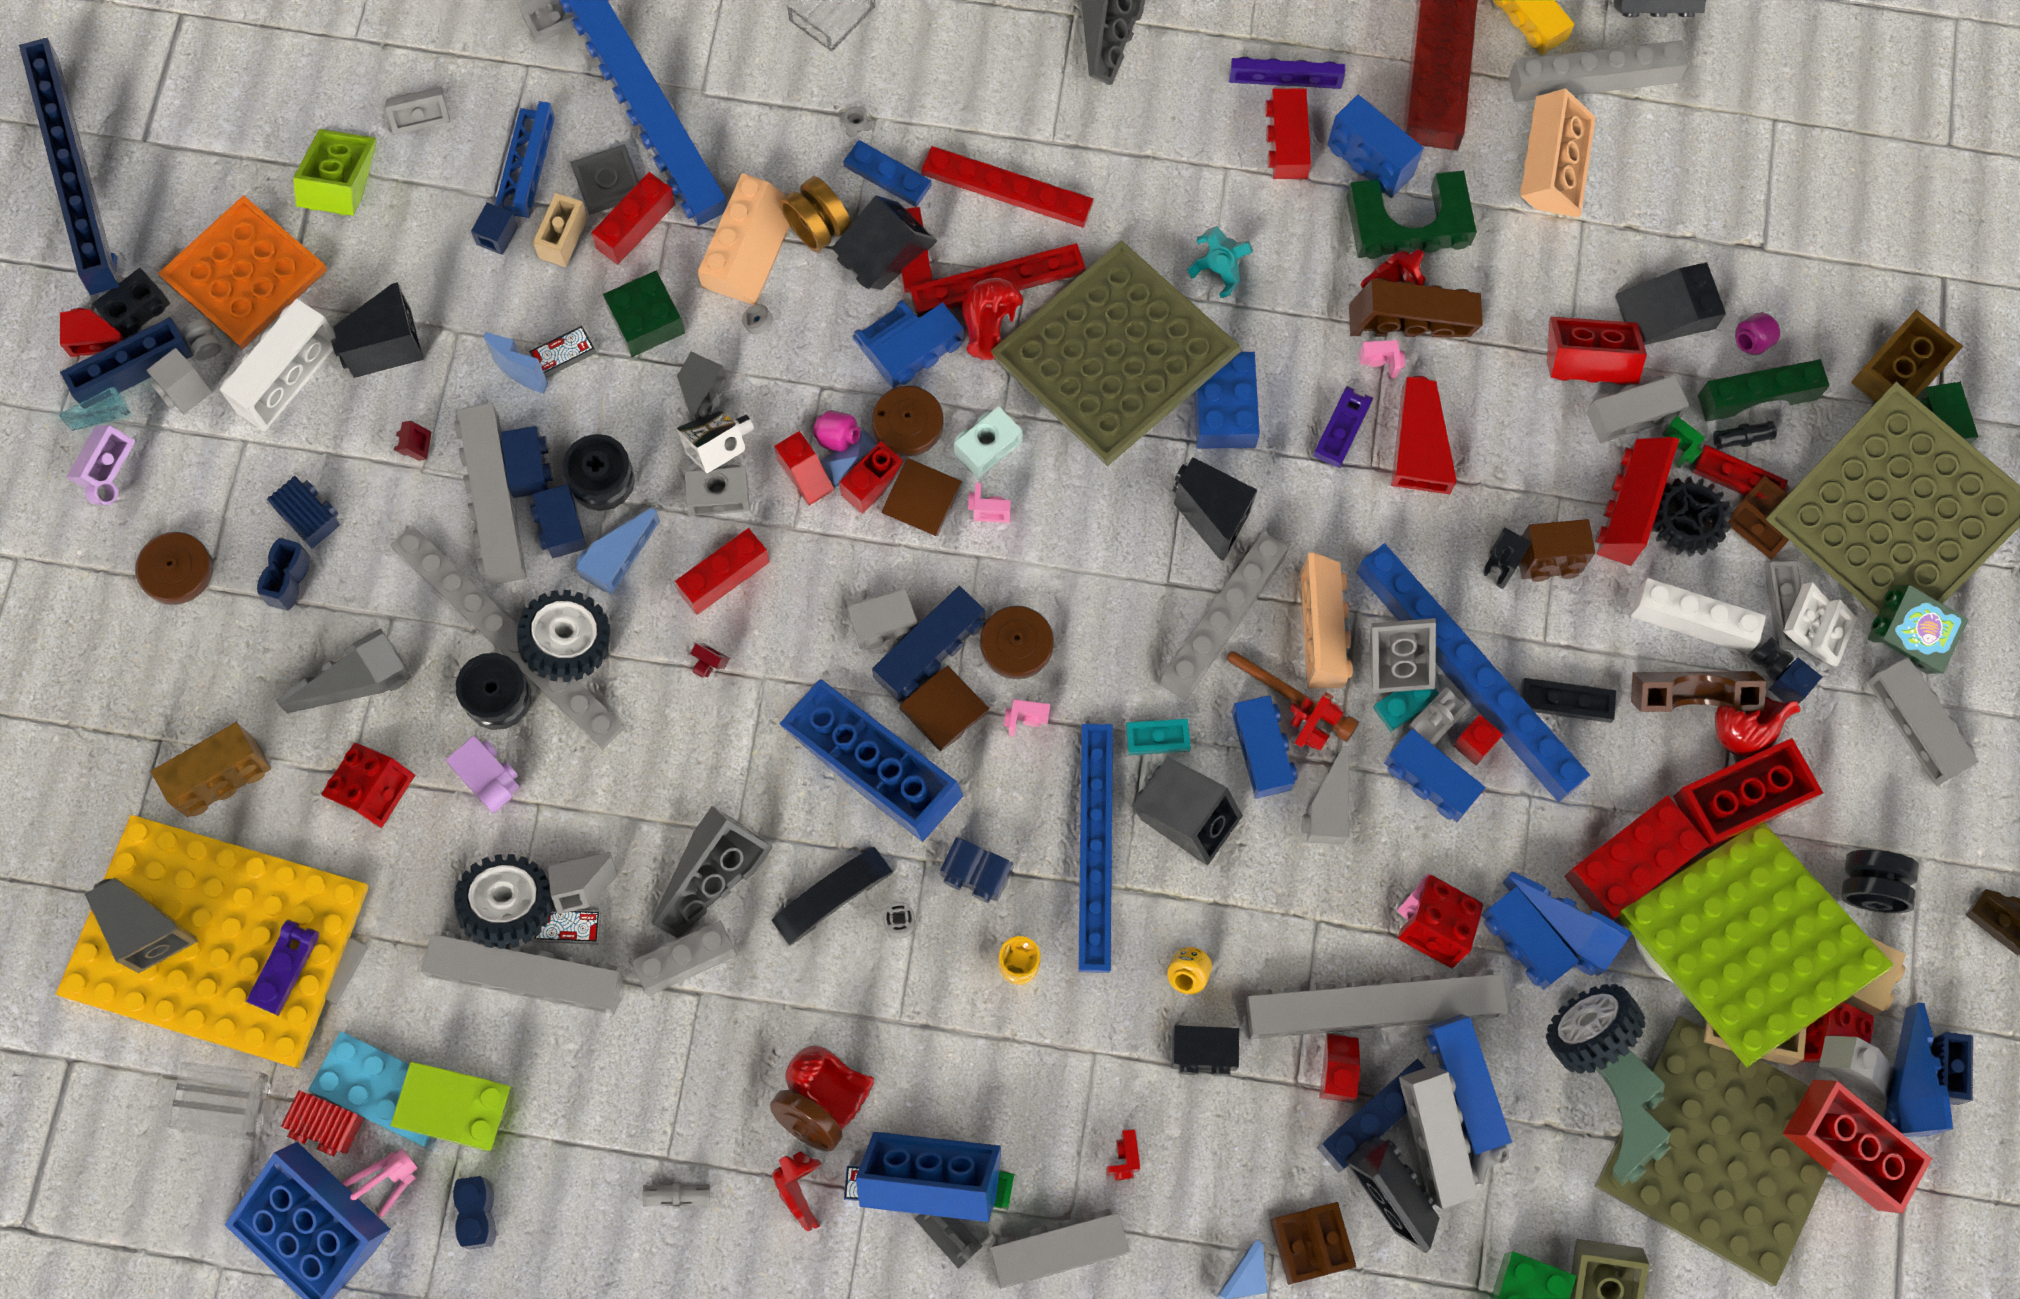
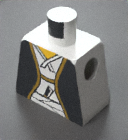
(714, 439)

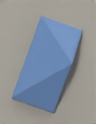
(839, 464)
(1248, 1276)

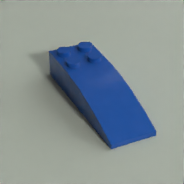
(873, 760)

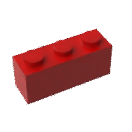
(1288, 133)
(633, 218)
(722, 571)

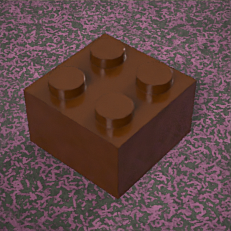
(1557, 550)

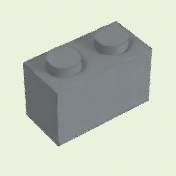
(178, 382)
(882, 619)

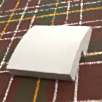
(1820, 624)

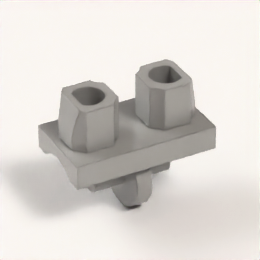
(1439, 716)

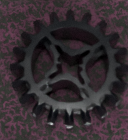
(1710, 505)

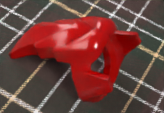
(1398, 269)
(790, 1192)

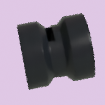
(1767, 653)

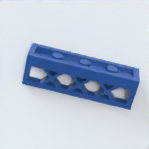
(532, 162)

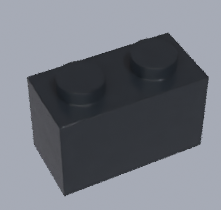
(1205, 1049)

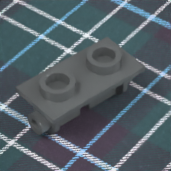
(950, 1237)

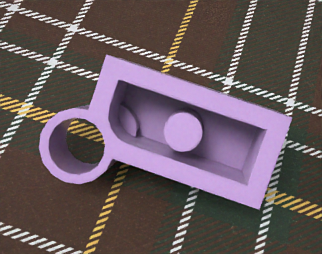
(100, 463)
(483, 773)

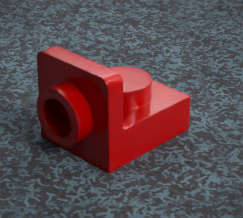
(1127, 1150)

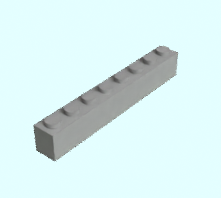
(1375, 1006)

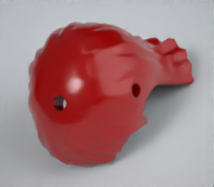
(984, 311)
(1754, 730)
(828, 1082)

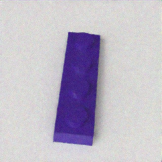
(1286, 73)

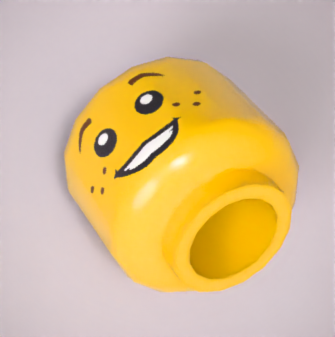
(1189, 970)

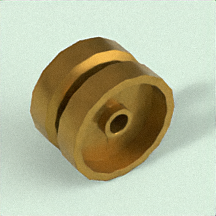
(815, 213)

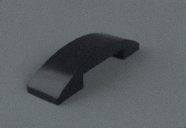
(831, 894)

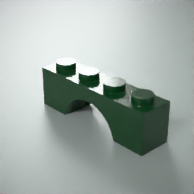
(1790, 383)

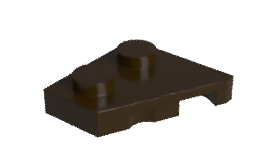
(1998, 917)

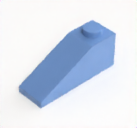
(614, 553)

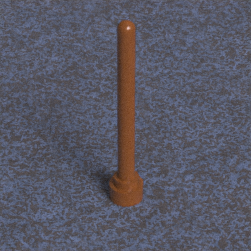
(1345, 726)

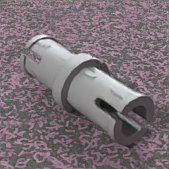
(676, 1195)

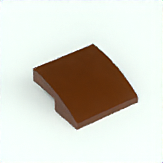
(922, 497)
(1751, 515)
(944, 708)
(1313, 1243)

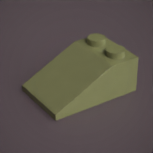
(1608, 1271)

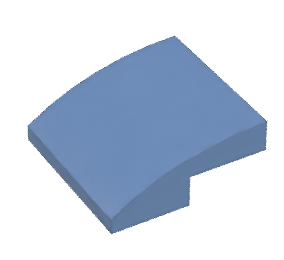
(518, 366)

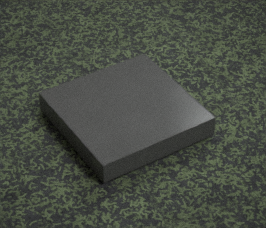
(605, 178)

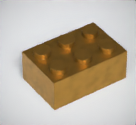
(1909, 357)
(211, 770)

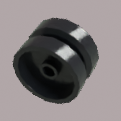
(598, 472)
(482, 677)
(1880, 881)

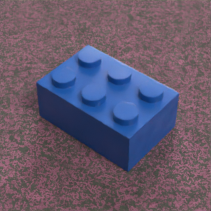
(1374, 145)
(1229, 406)

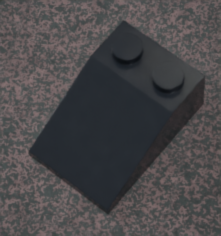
(1673, 304)

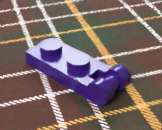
(1342, 427)
(282, 968)

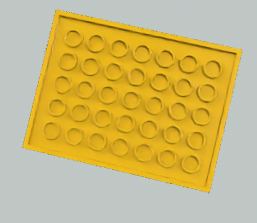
(236, 911)

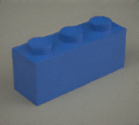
(918, 346)
(1264, 746)
(1433, 776)
(1529, 938)

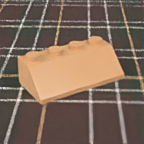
(1558, 154)
(745, 241)
(1324, 623)

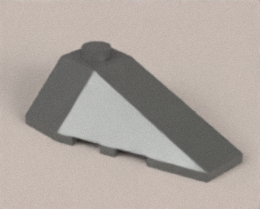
(1106, 31)
(366, 670)
(712, 863)

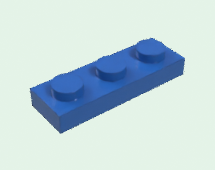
(887, 173)

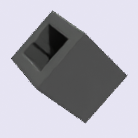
(700, 382)

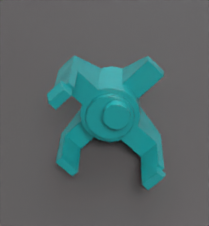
(1221, 258)

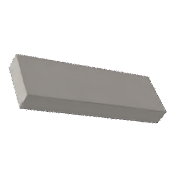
(1783, 589)

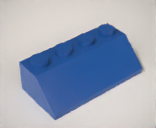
(929, 1176)

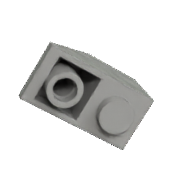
(580, 881)

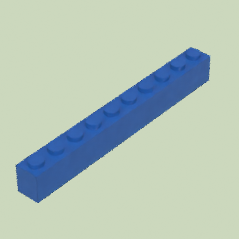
(647, 108)
(1475, 675)

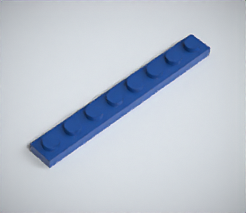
(1095, 848)

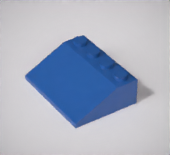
(306, 1224)

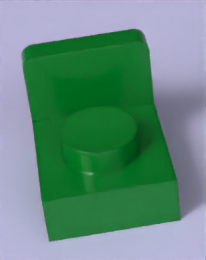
(1688, 440)

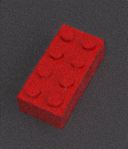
(1749, 793)
(1636, 859)
(1857, 1146)

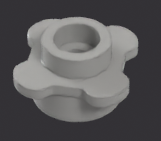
(852, 114)

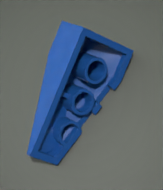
(1590, 938)
(1916, 1099)

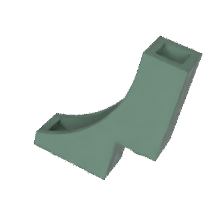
(1643, 1137)

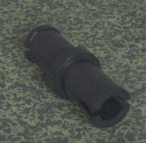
(1744, 435)

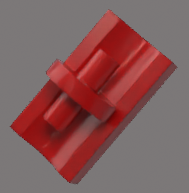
(1310, 733)

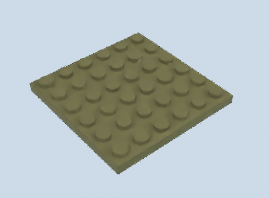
(1115, 352)
(1900, 505)
(1728, 1167)

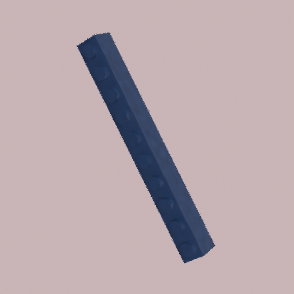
(69, 167)

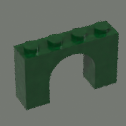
(1379, 235)

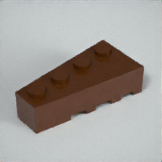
(1414, 310)

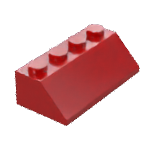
(1636, 498)

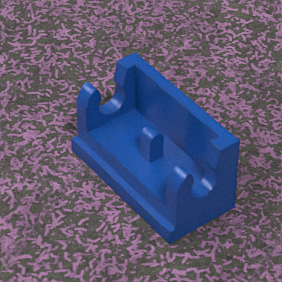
(884, 328)

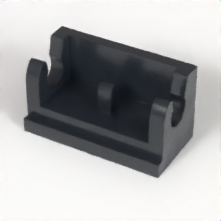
(1506, 555)

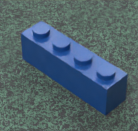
(1461, 1056)

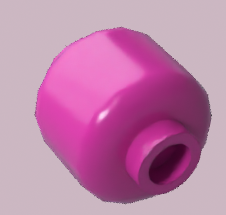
(836, 430)

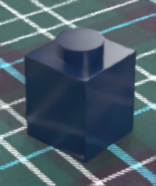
(494, 228)
(1795, 682)

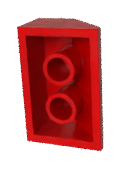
(1595, 350)

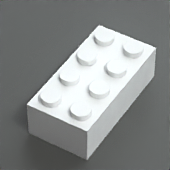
(279, 365)

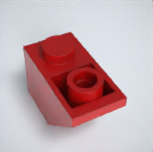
(870, 477)

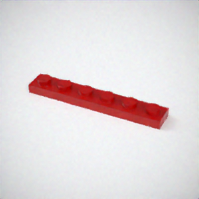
(1007, 186)
(1022, 272)

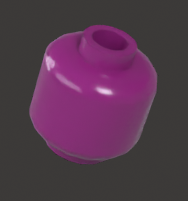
(1757, 333)

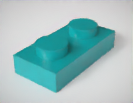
(1403, 706)
(1158, 737)

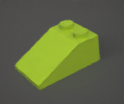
(334, 172)
(450, 1106)

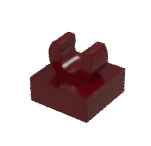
(413, 440)
(708, 659)

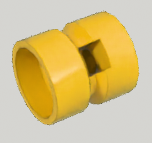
(1019, 960)

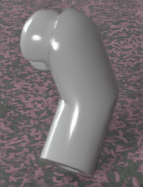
(1484, 1160)

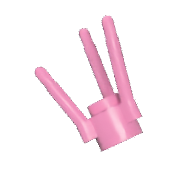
(396, 1166)

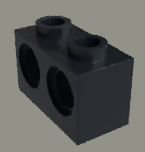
(129, 299)

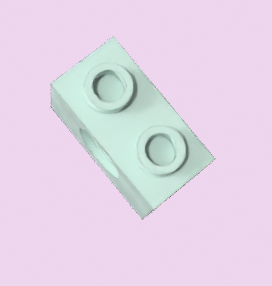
(980, 456)

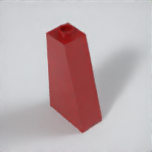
(1422, 442)

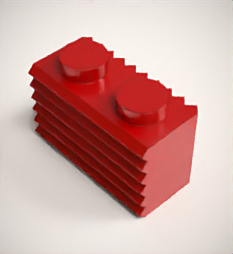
(321, 1122)

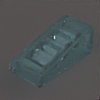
(100, 409)

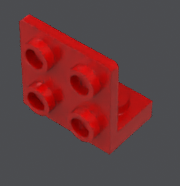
(368, 784)
(1443, 922)
(1840, 1021)

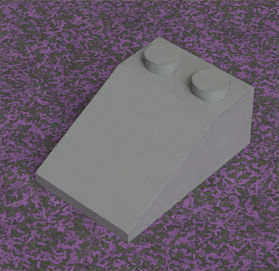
(1403, 655)

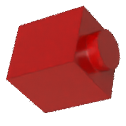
(1478, 740)

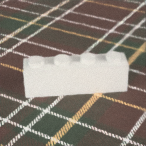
(1698, 616)

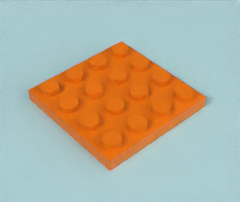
(242, 272)

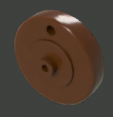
(908, 420)
(174, 568)
(1016, 642)
(806, 1120)

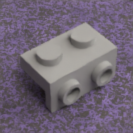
(545, 18)

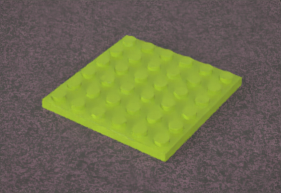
(1755, 942)

